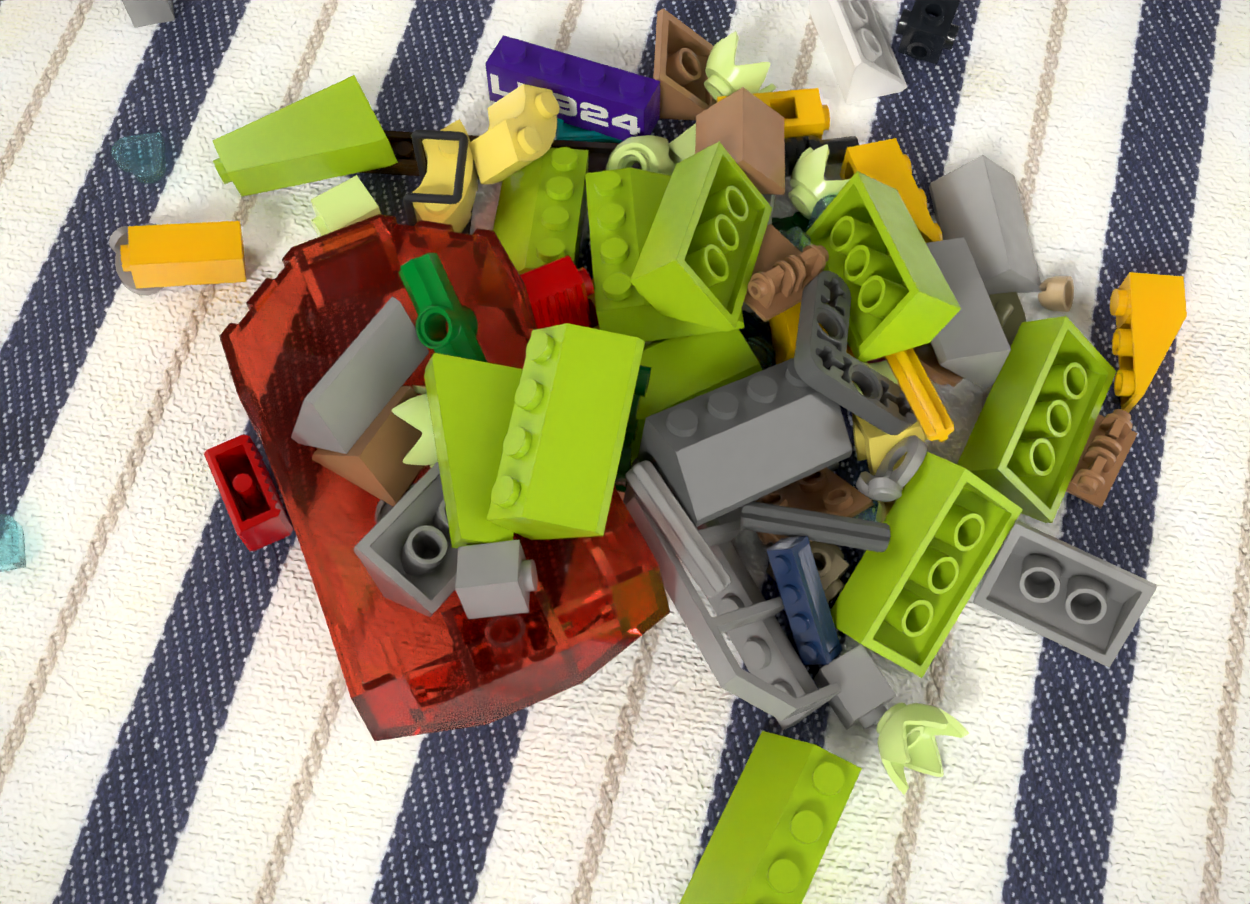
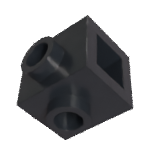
(925, 34)

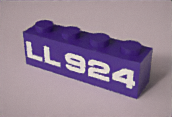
(586, 91)

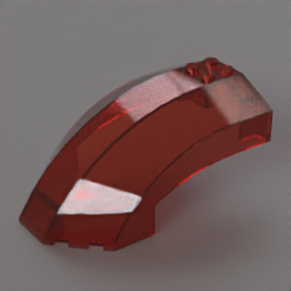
(399, 665)

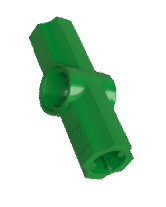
(437, 303)

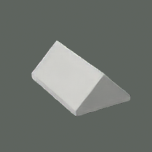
(857, 48)

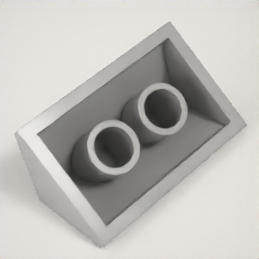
(986, 209)
(973, 339)
(361, 382)
(412, 549)
(1063, 593)

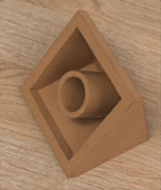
(680, 68)
(750, 135)
(378, 455)

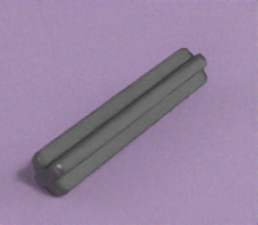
(815, 525)

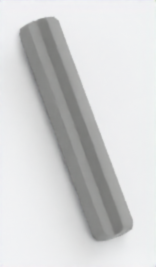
(678, 529)

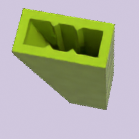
(305, 142)
(470, 419)

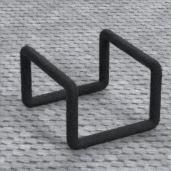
(409, 198)

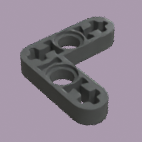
(827, 367)

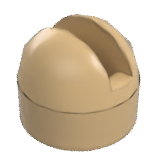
(1057, 293)

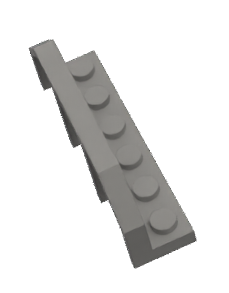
(777, 675)

